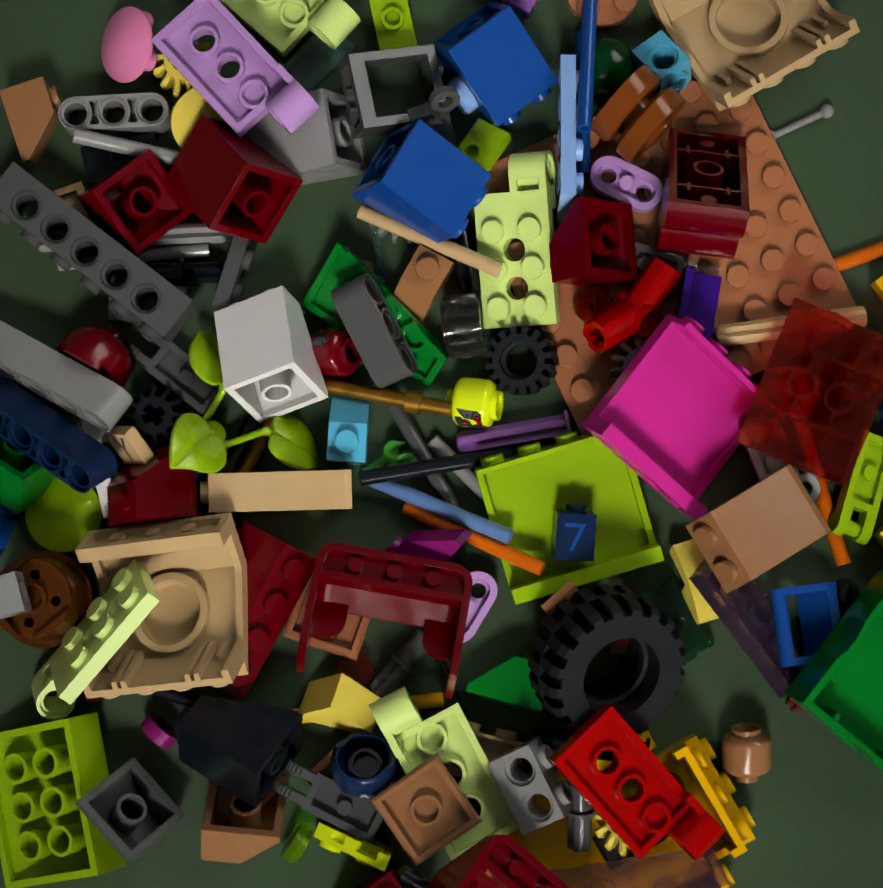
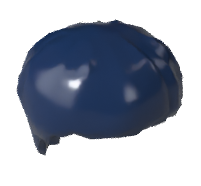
(363, 764)

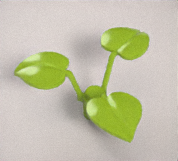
(201, 443)

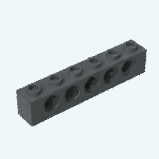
(173, 306)

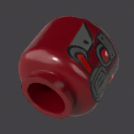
(335, 352)

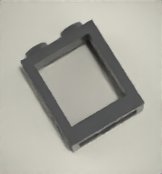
(358, 91)

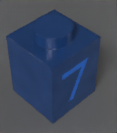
(573, 533)

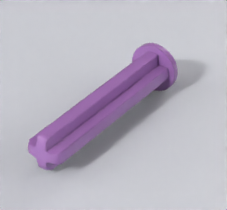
(513, 433)

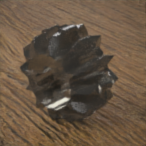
(462, 325)

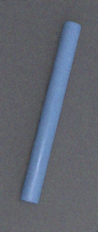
(446, 510)

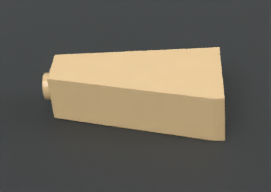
(277, 491)

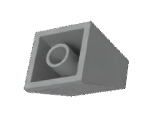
(320, 147)

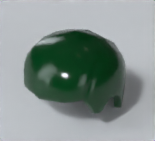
(612, 65)

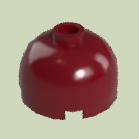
(100, 351)

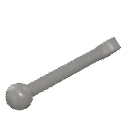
(825, 111)

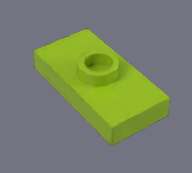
(392, 24)
(485, 144)

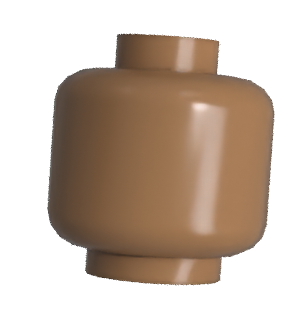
(746, 752)

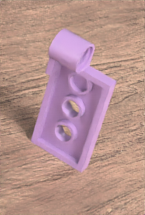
(258, 87)

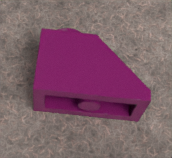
(431, 544)

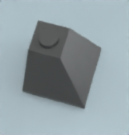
(131, 811)

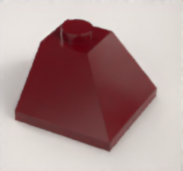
(135, 203)
(594, 244)
(151, 492)

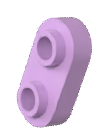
(627, 181)
(480, 606)

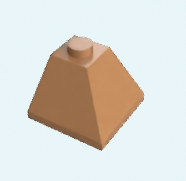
(236, 830)

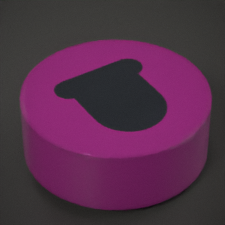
(159, 731)

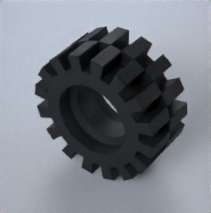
(499, 360)

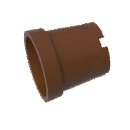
(61, 577)

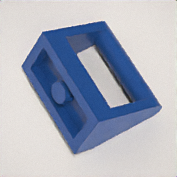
(817, 615)

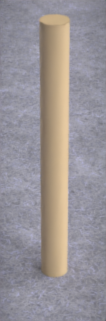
(445, 247)

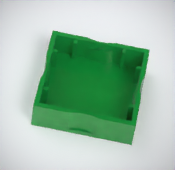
(845, 677)

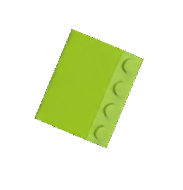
(41, 780)

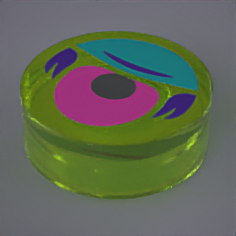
(296, 844)

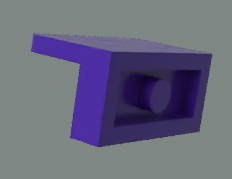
(699, 298)

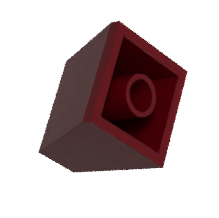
(232, 181)

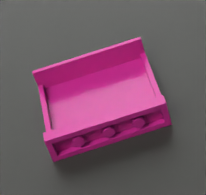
(676, 412)

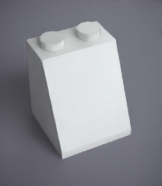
(268, 355)

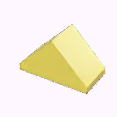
(339, 704)

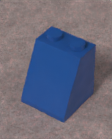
(496, 62)
(423, 182)

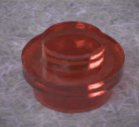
(359, 670)

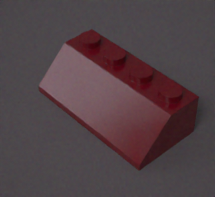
(275, 583)

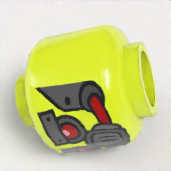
(475, 402)

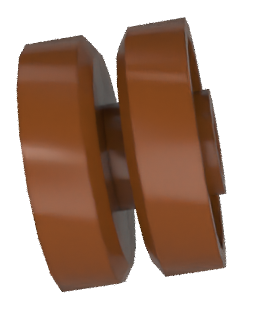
(633, 110)

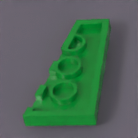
(346, 265)

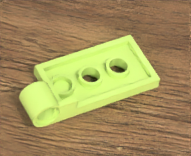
(287, 21)
(527, 216)
(94, 641)
(454, 741)

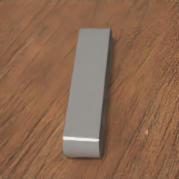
(61, 380)

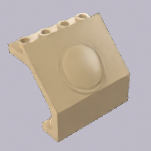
(750, 43)
(202, 615)

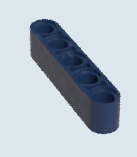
(52, 440)

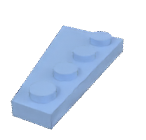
(569, 148)

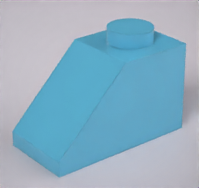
(348, 431)

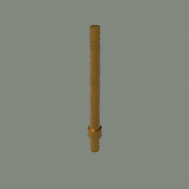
(412, 401)

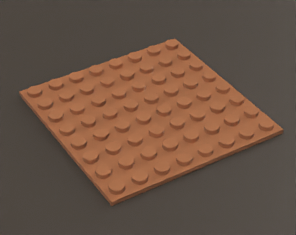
(773, 263)

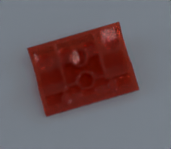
(817, 394)

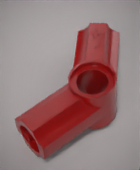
(633, 309)

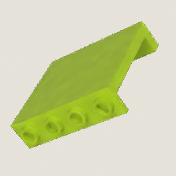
(529, 486)

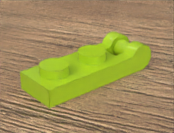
(861, 494)

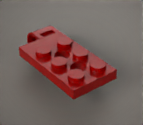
(657, 805)

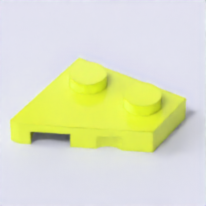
(336, 840)

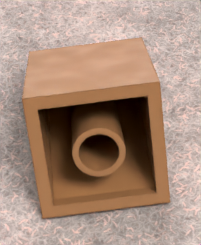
(758, 528)

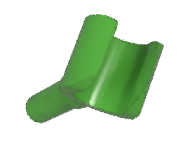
(391, 455)

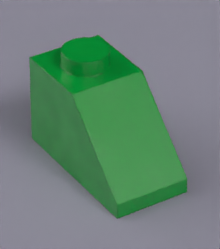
(507, 683)

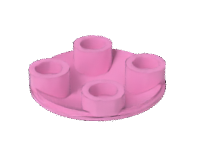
(128, 44)

